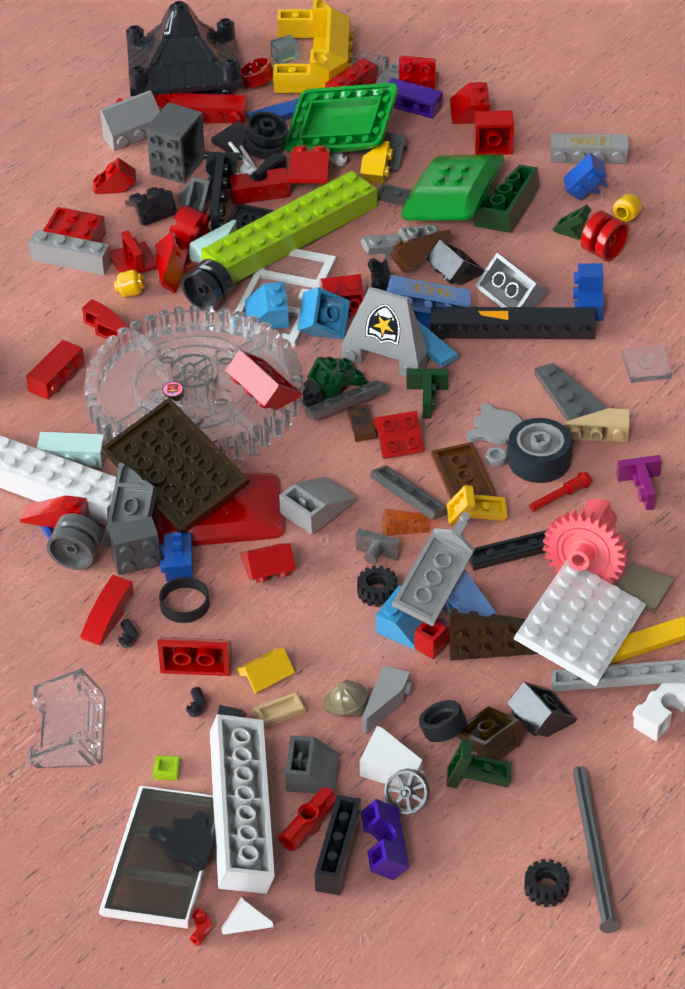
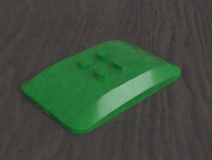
(342, 117)
(452, 187)

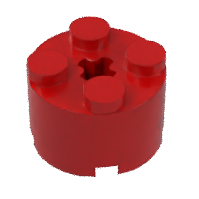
(190, 224)

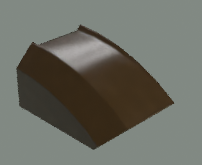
(493, 733)

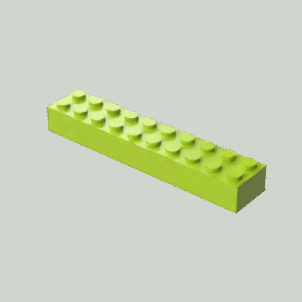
(293, 226)

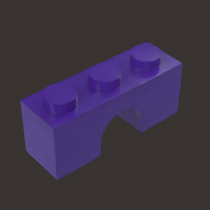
(389, 854)

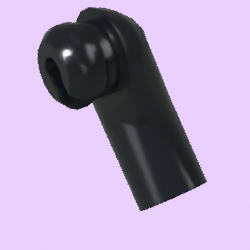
(130, 634)
(199, 703)

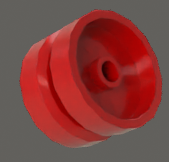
(604, 236)

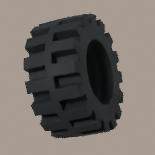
(376, 576)
(542, 894)

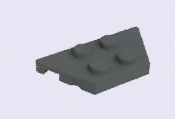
(131, 499)

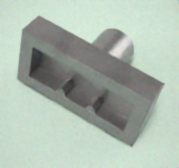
(377, 545)

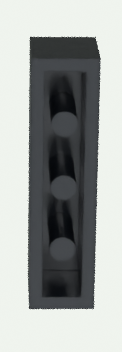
(338, 845)

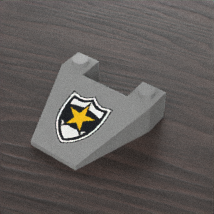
(388, 328)

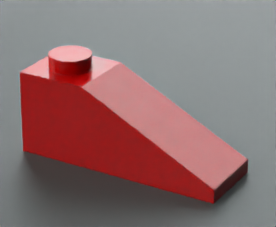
(49, 511)

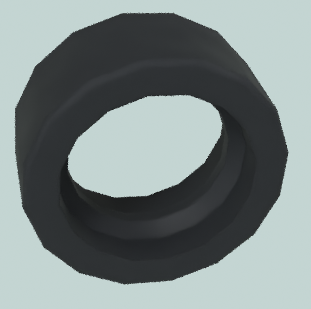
(446, 730)

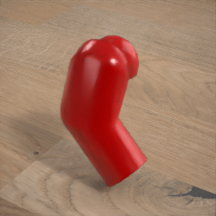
(203, 926)

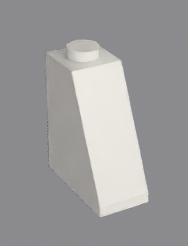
(387, 756)

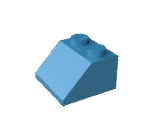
(269, 305)
(323, 314)
(396, 623)

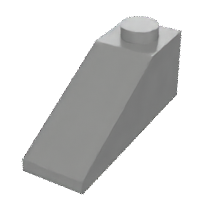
(387, 696)

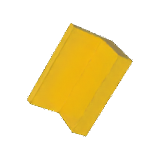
(267, 669)

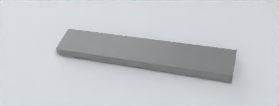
(623, 675)

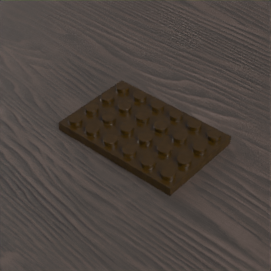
(180, 462)

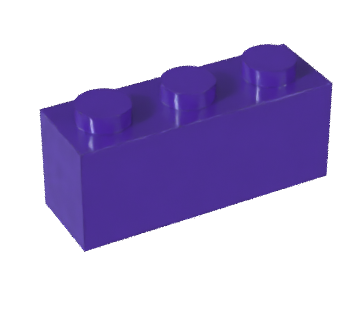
(417, 99)

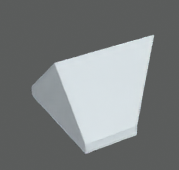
(245, 918)

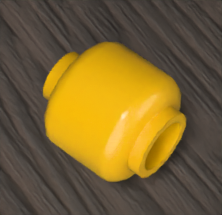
(627, 207)
(129, 283)

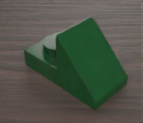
(573, 223)

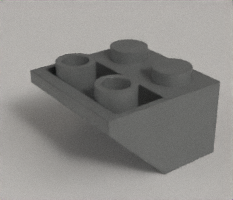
(310, 765)

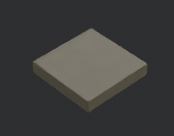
(646, 586)

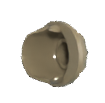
(347, 699)

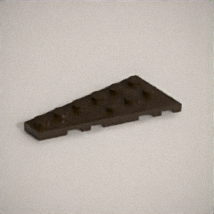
(484, 636)

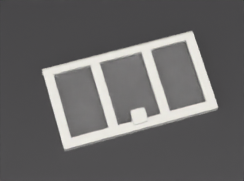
(300, 273)

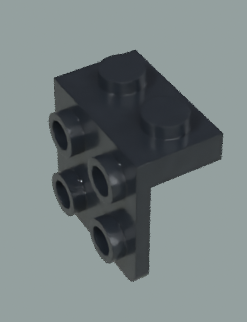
(153, 205)

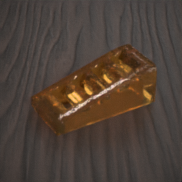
(396, 522)

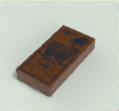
(361, 423)

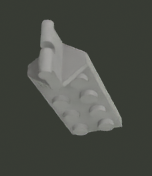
(435, 573)

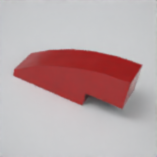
(102, 319)
(107, 610)

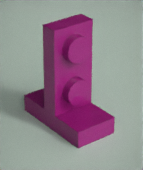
(640, 472)

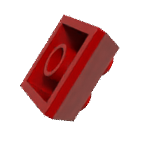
(467, 100)
(268, 561)

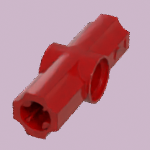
(308, 819)

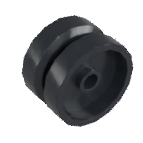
(265, 134)
(207, 284)

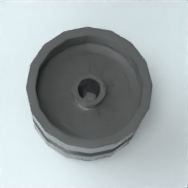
(74, 541)

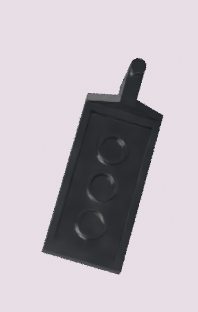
(220, 167)

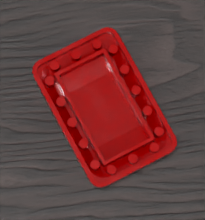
(244, 517)

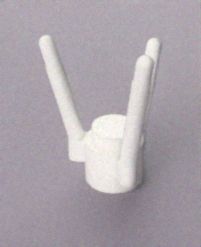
(247, 167)

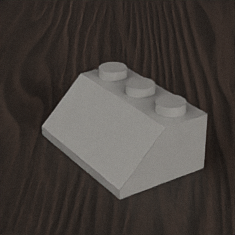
(128, 119)
(510, 284)

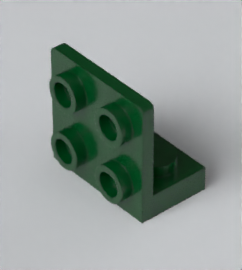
(332, 374)

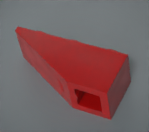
(171, 257)

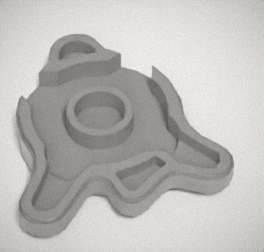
(493, 425)

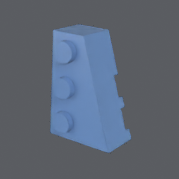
(468, 598)

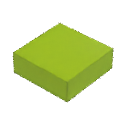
(166, 768)

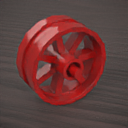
(257, 72)

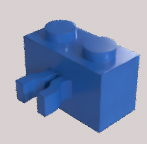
(586, 177)
(177, 556)

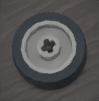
(539, 450)

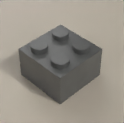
(134, 545)

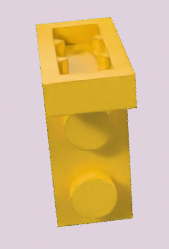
(476, 505)

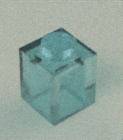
(285, 49)

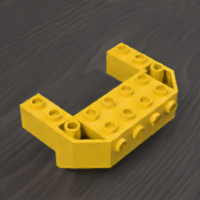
(330, 52)

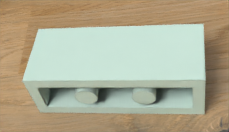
(76, 447)

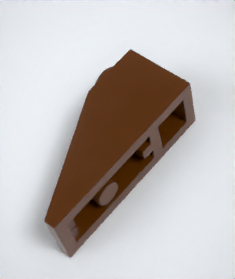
(411, 252)

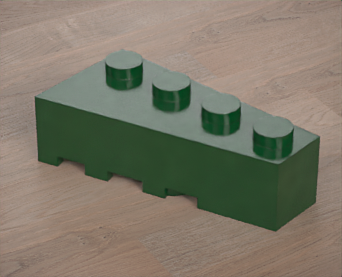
(509, 200)

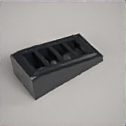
(274, 161)

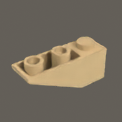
(603, 425)

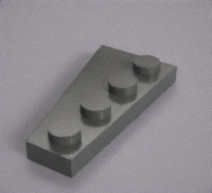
(566, 393)

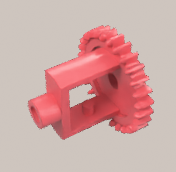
(587, 541)

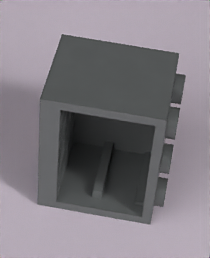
(175, 143)

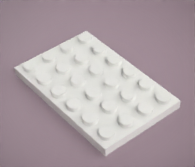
(580, 622)

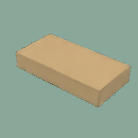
(280, 710)

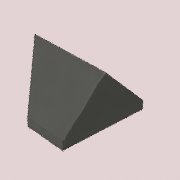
(196, 194)

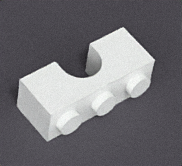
(652, 716)

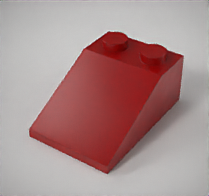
(309, 164)

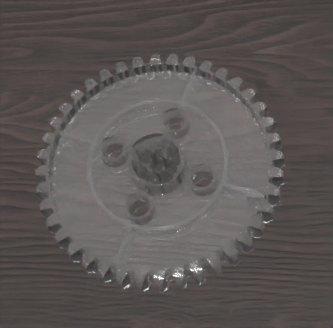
(194, 351)

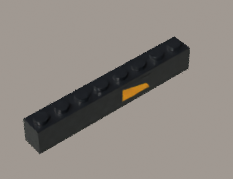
(513, 322)

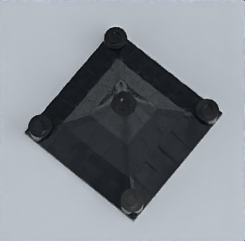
(183, 55)

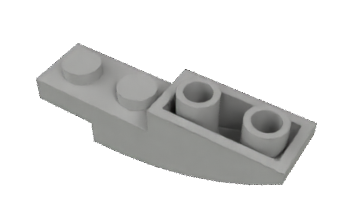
(383, 243)

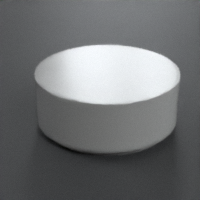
(496, 457)

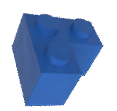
(589, 288)

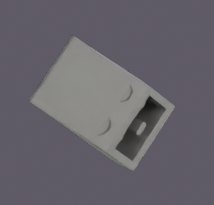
(314, 503)

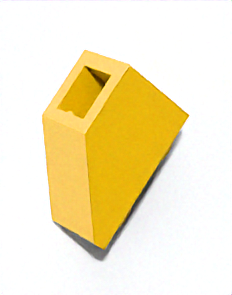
(375, 164)

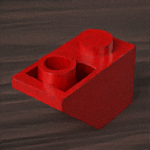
(115, 178)
(432, 639)

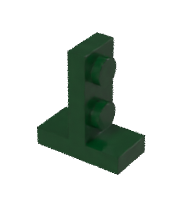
(429, 381)
(476, 767)

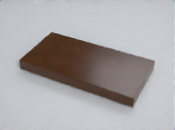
(461, 467)

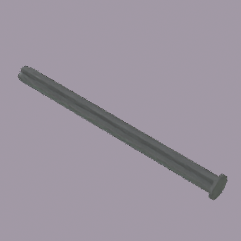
(607, 915)

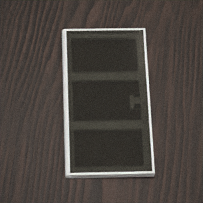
(144, 879)

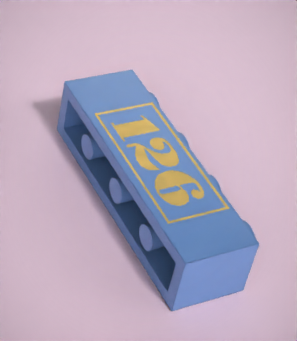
(427, 294)

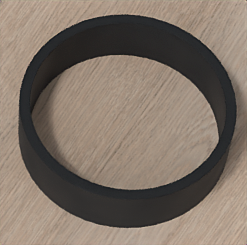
(184, 617)

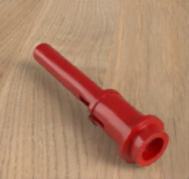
(583, 480)

